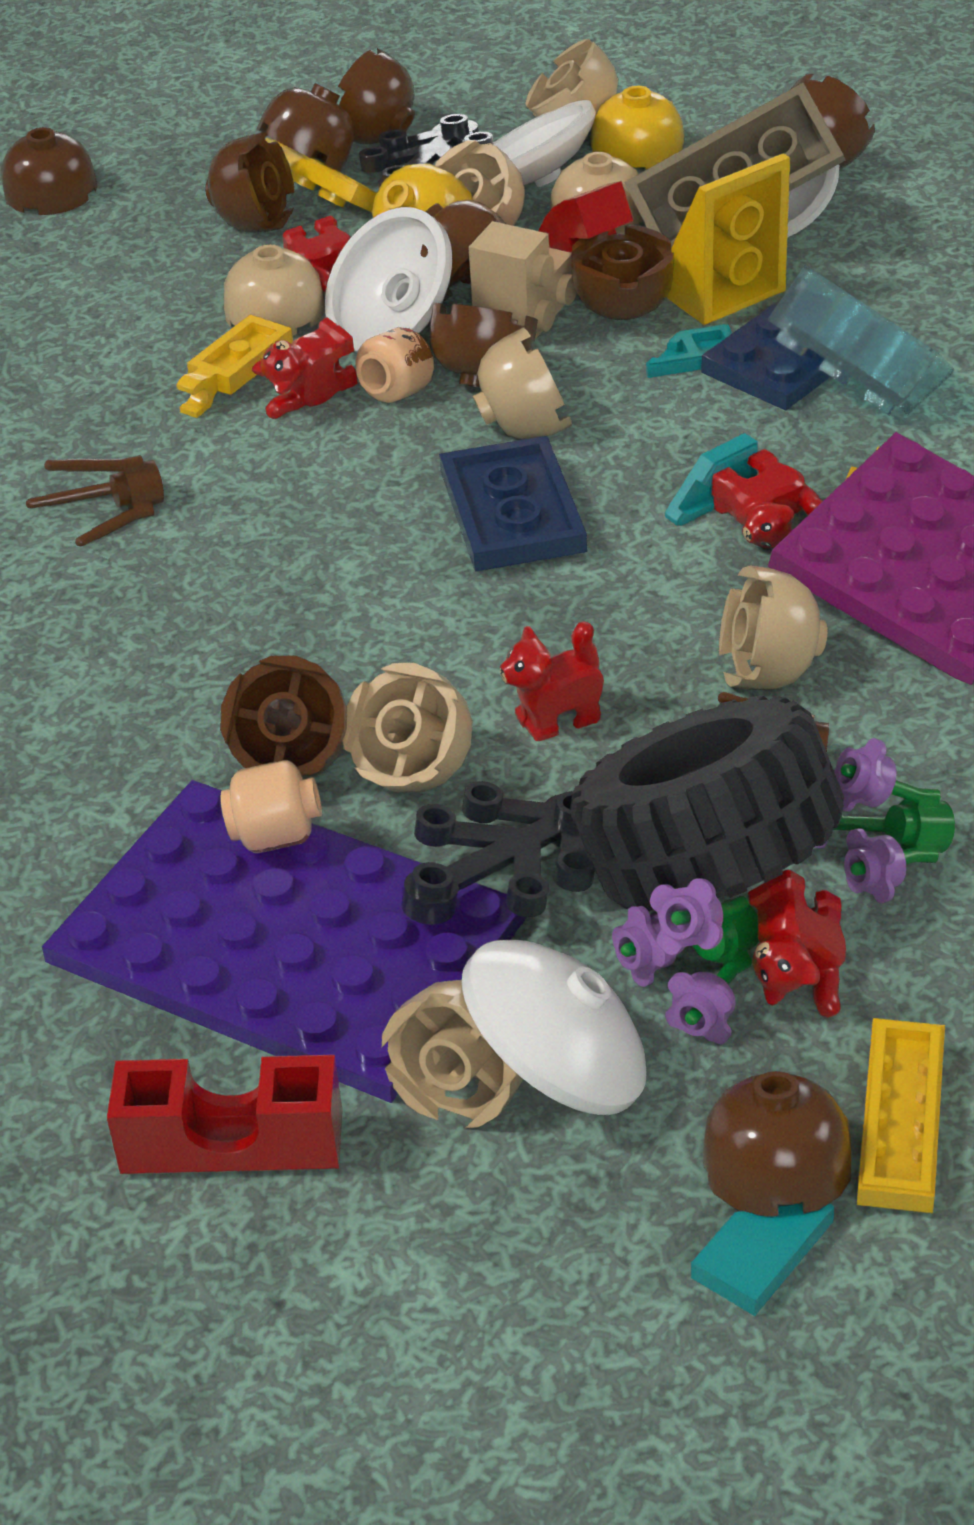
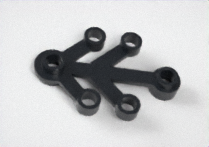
(419, 148)
(433, 888)

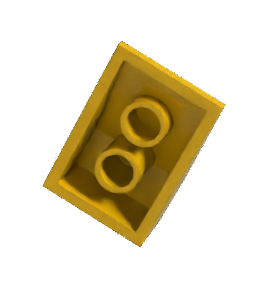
(733, 242)

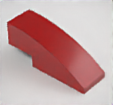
(587, 216)

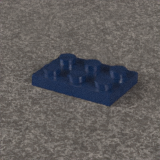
(762, 365)
(512, 503)

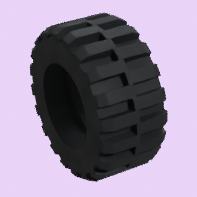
(709, 798)

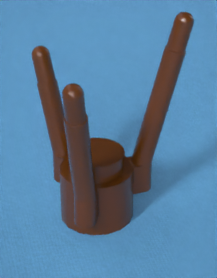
(135, 485)

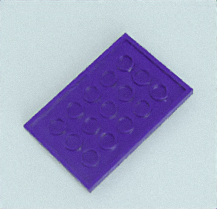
(273, 945)

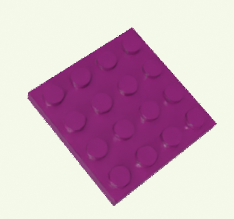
(896, 552)

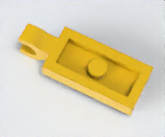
(228, 362)

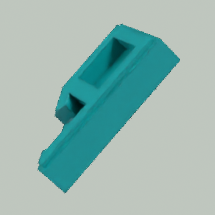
(686, 350)
(695, 494)
(758, 1253)

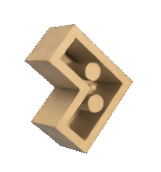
(520, 274)

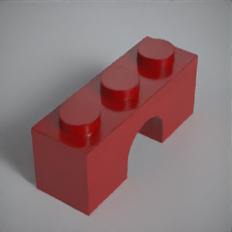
(175, 1126)

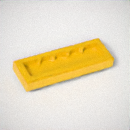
(334, 185)
(901, 1116)

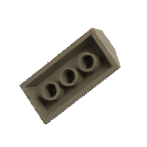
(783, 125)

